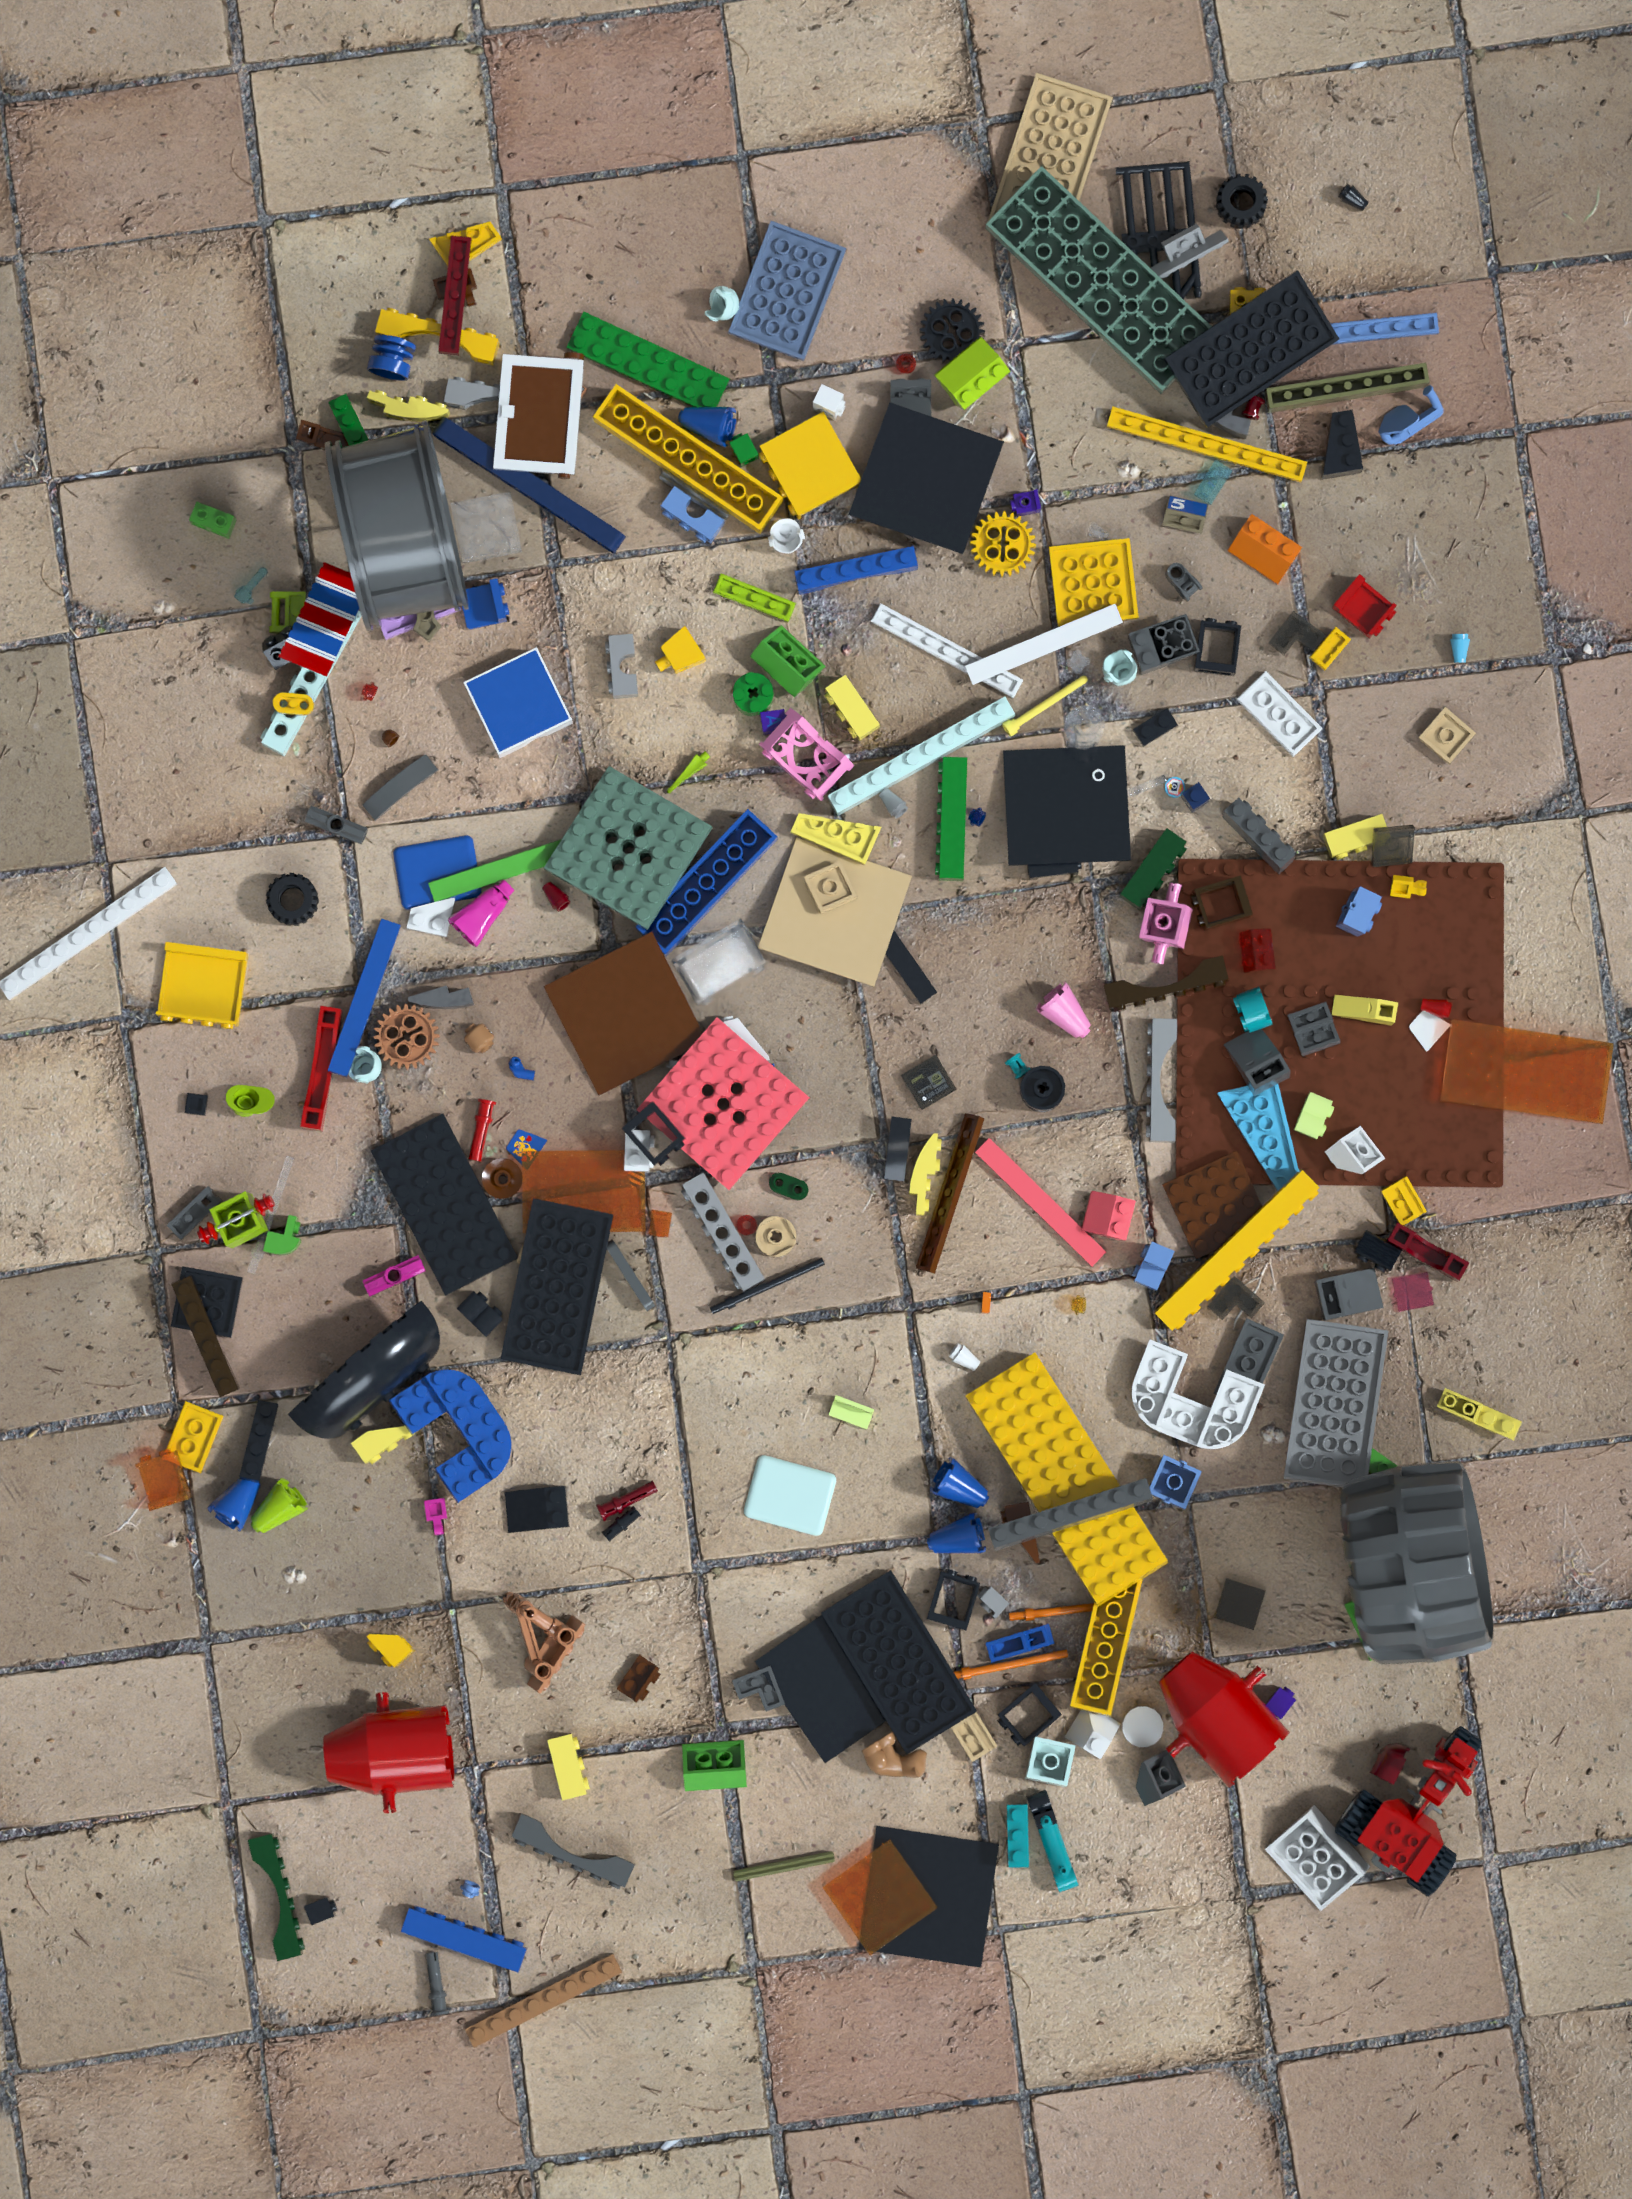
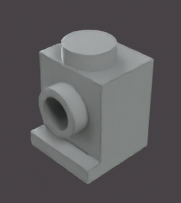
(992, 1601)

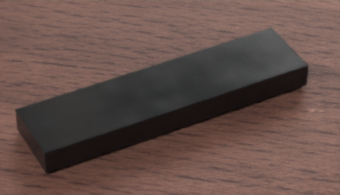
(909, 970)

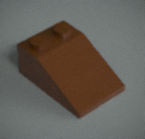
(1017, 1511)

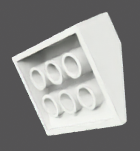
(1317, 1858)

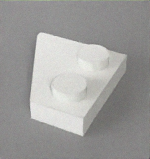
(432, 917)

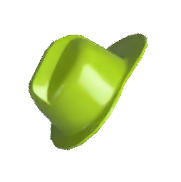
(249, 1100)

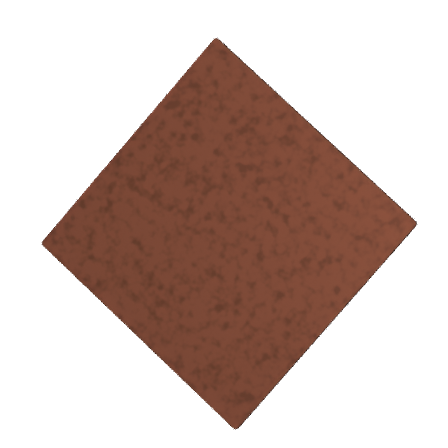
(1378, 1073)

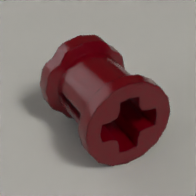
(1253, 407)

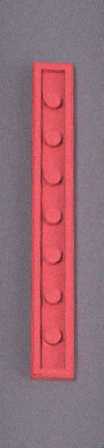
(1040, 1202)

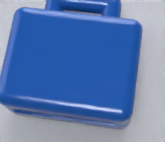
(431, 861)

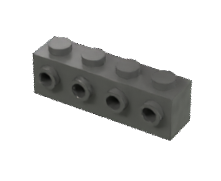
(1258, 835)

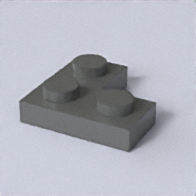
(757, 1682)

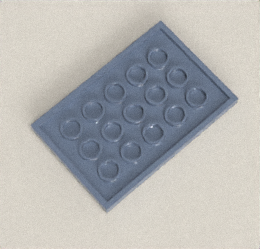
(787, 290)

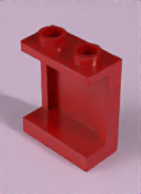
(1364, 607)

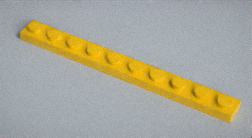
(1207, 444)

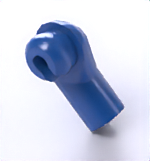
(519, 1071)

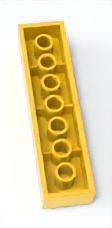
(1105, 1652)

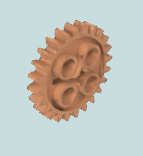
(397, 1021)

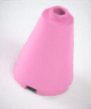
(1065, 1011)

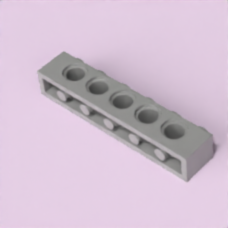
(741, 1281)

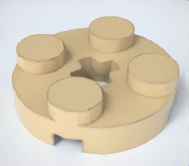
(774, 1248)

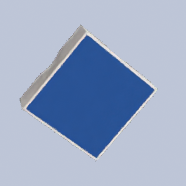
(518, 702)

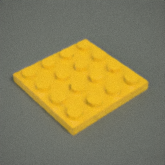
(1092, 578)

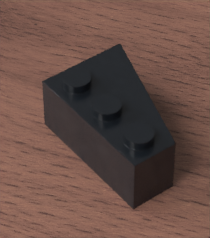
(1342, 447)

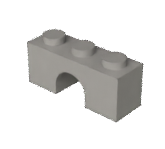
(622, 684)

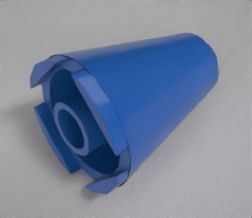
(710, 423)
(958, 1485)
(235, 1503)
(959, 1537)

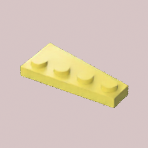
(842, 837)

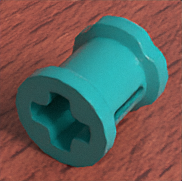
(1017, 1066)

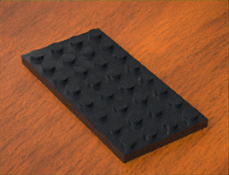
(1251, 348)
(444, 1204)
(557, 1286)
(898, 1662)

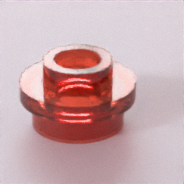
(906, 357)
(369, 691)
(741, 1229)

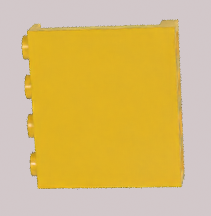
(809, 465)
(202, 985)

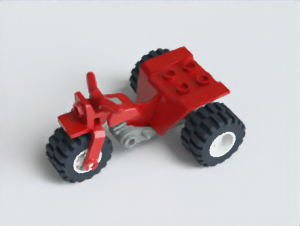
(1403, 1832)

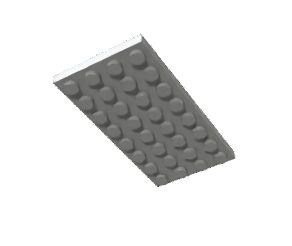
(1335, 1403)

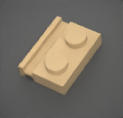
(974, 1736)

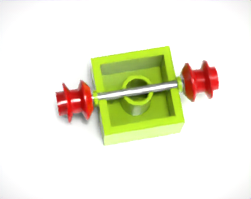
(237, 1219)

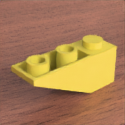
(1365, 1009)
(375, 1442)

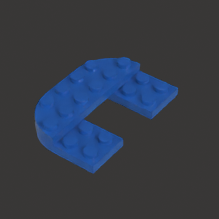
(474, 1417)

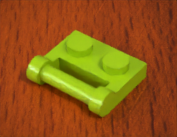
(293, 603)

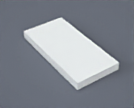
(1279, 714)

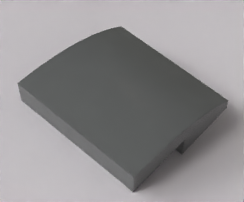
(1314, 1029)

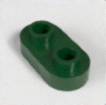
(788, 1186)

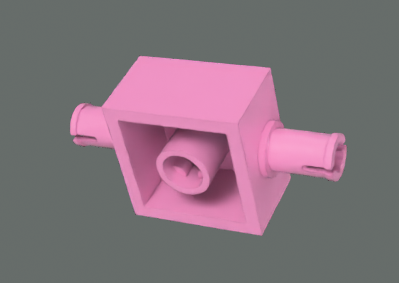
(1163, 911)

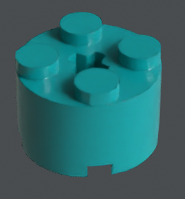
(1254, 1010)

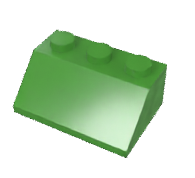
(787, 661)
(714, 1765)

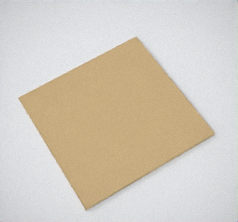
(847, 938)

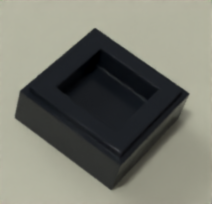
(196, 1104)

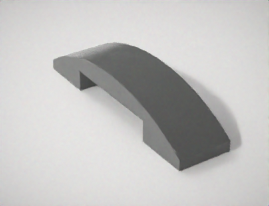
(399, 786)

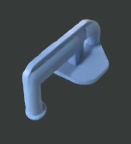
(1405, 422)

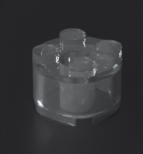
(1091, 719)

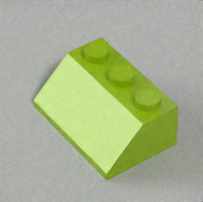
(972, 373)

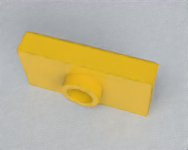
(1330, 648)

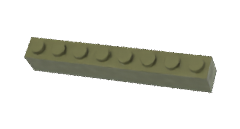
(1346, 387)

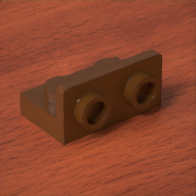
(638, 1679)

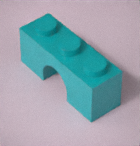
(1017, 1835)

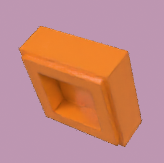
(986, 1300)

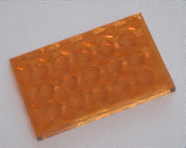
(586, 1181)

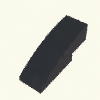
(897, 1148)

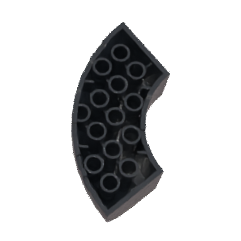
(370, 1375)

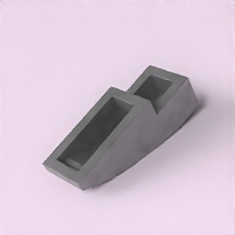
(1234, 425)
(442, 999)

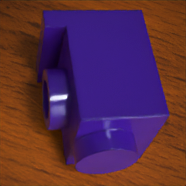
(1022, 510)

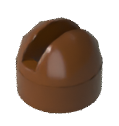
(390, 737)

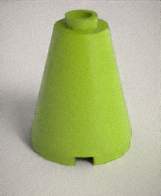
(278, 1507)

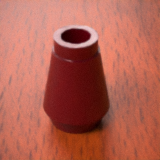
(556, 896)

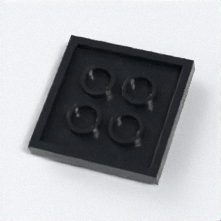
(220, 1298)

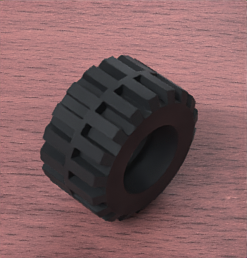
(1246, 185)
(287, 882)

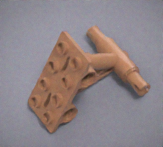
(559, 1643)

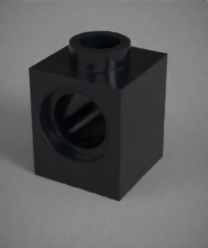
(321, 1910)

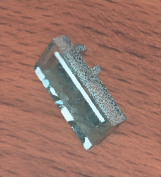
(1213, 482)

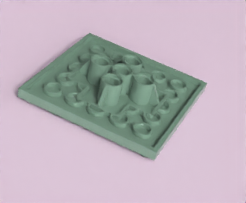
(619, 810)

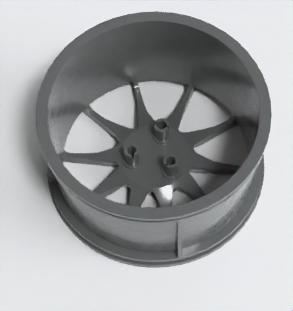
(396, 525)

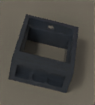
(1212, 667)
(641, 1117)
(968, 1580)
(1005, 1723)

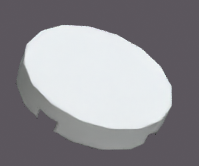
(1142, 1726)

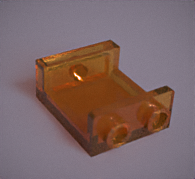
(163, 1479)

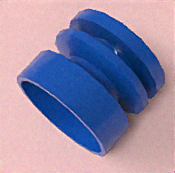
(392, 353)

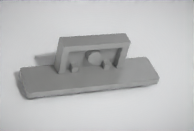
(1186, 248)

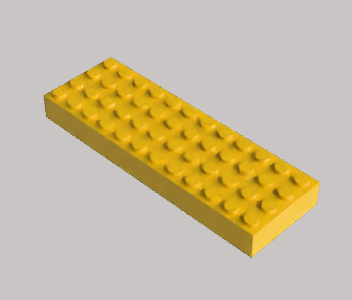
(1060, 1465)

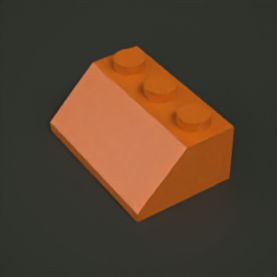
(1264, 549)

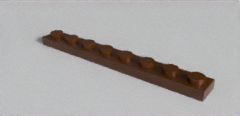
(950, 1193)

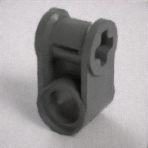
(1183, 582)

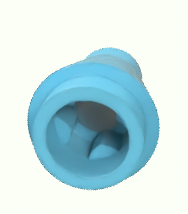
(1459, 647)

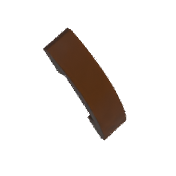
(317, 436)

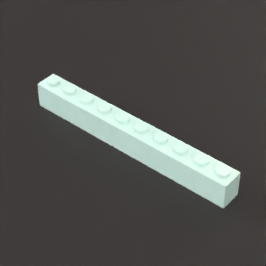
(921, 756)

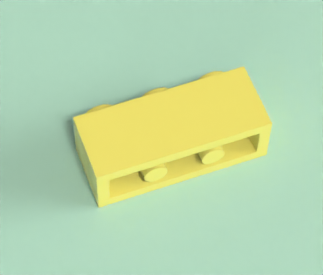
(851, 708)
(1352, 837)
(568, 1766)

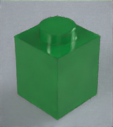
(743, 449)

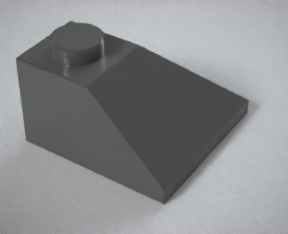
(1158, 1778)

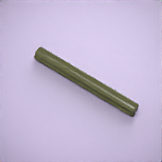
(784, 1866)

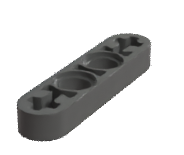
(630, 1275)

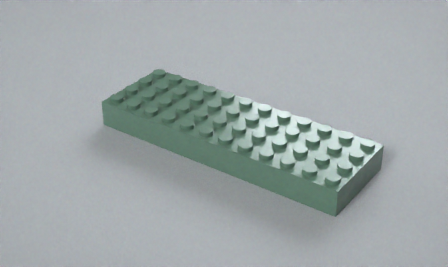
(1096, 276)

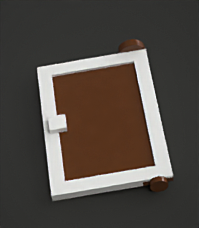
(539, 414)

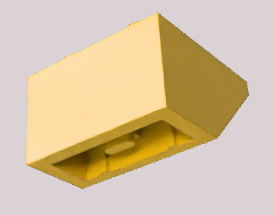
(393, 1648)

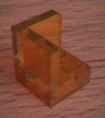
(660, 1223)

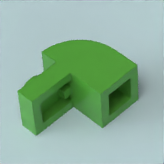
(284, 1244)

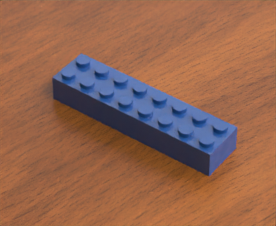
(710, 880)

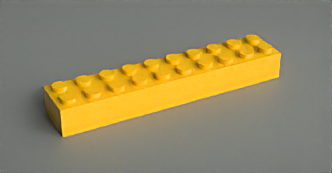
(688, 458)

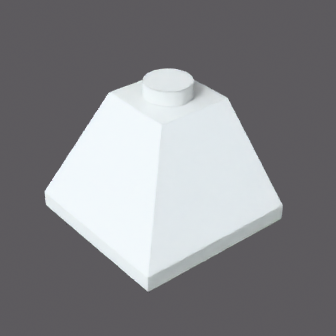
(1355, 1152)
(1092, 1732)

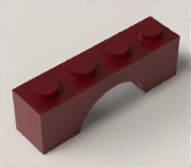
(1427, 1253)

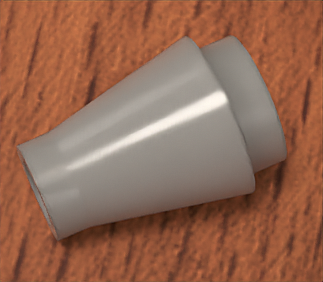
(893, 803)

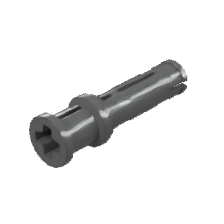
(437, 1994)

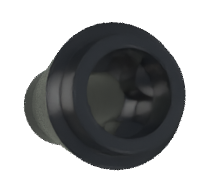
(1353, 197)

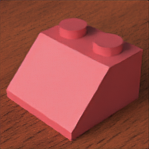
(1108, 1215)

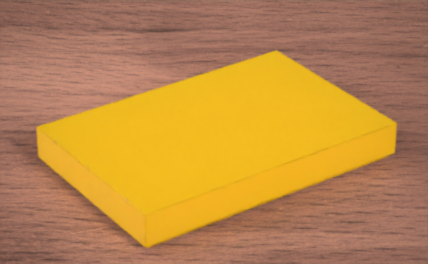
(194, 1435)

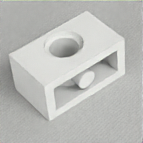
(829, 401)

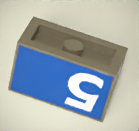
(1185, 514)

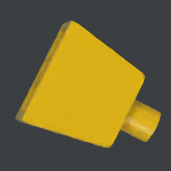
(680, 652)

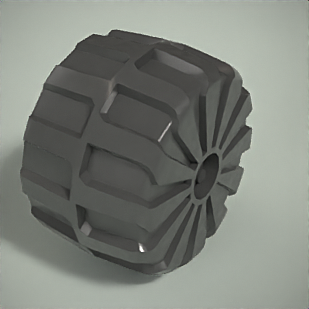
(1416, 1563)

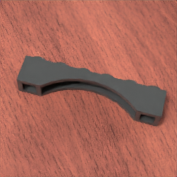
(533, 1833)

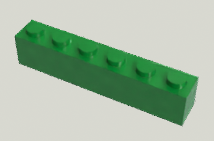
(953, 819)

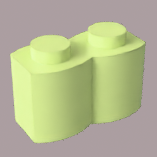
(1313, 1116)

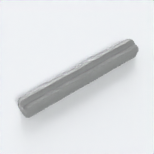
(695, 496)

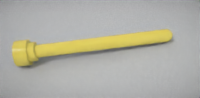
(1012, 726)

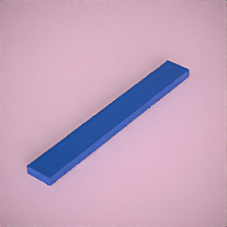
(364, 998)

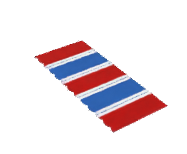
(322, 621)

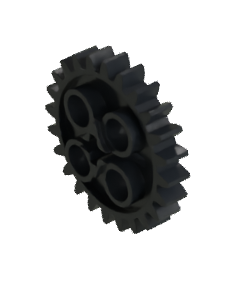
(936, 339)

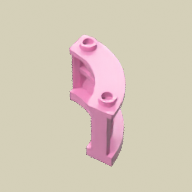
(833, 755)

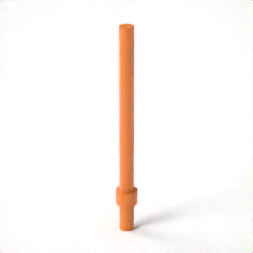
(1029, 1614)
(967, 1672)

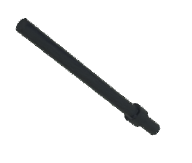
(730, 1302)

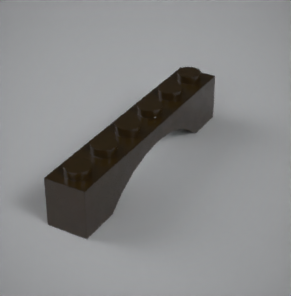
(1208, 973)
(205, 1336)

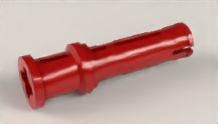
(482, 1120)

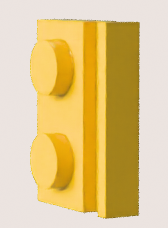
(1403, 1201)

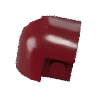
(1390, 1762)

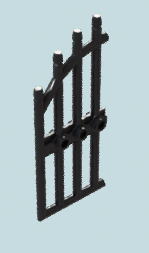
(1151, 240)

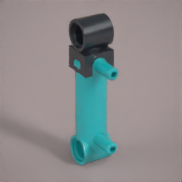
(1052, 1841)

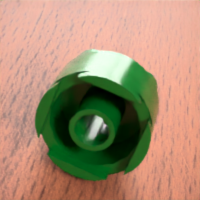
(753, 682)

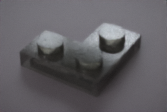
(1296, 629)
(1233, 1295)

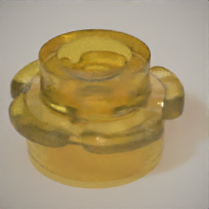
(1079, 1305)

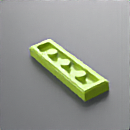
(754, 597)

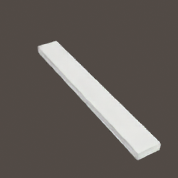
(1043, 644)
(940, 647)

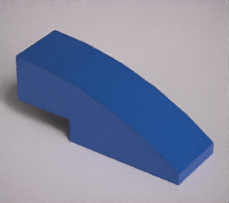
(1020, 1643)

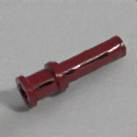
(617, 1504)

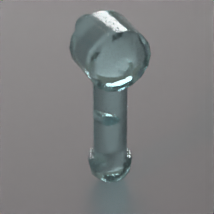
(244, 594)

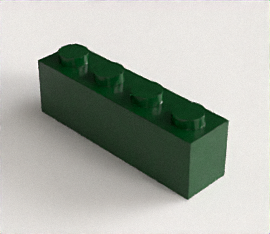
(1153, 869)

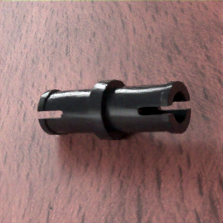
(621, 1523)

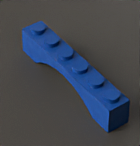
(840, 572)

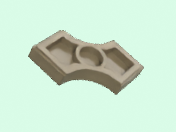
(427, 625)

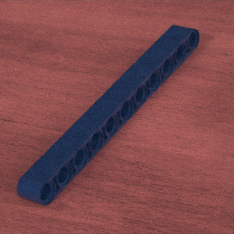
(530, 486)

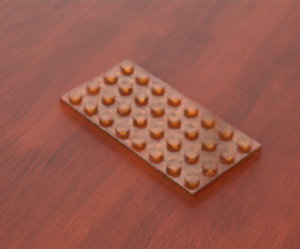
(1527, 1072)

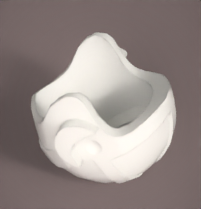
(786, 535)

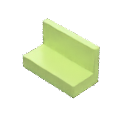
(851, 1412)

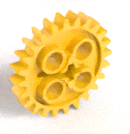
(1021, 545)

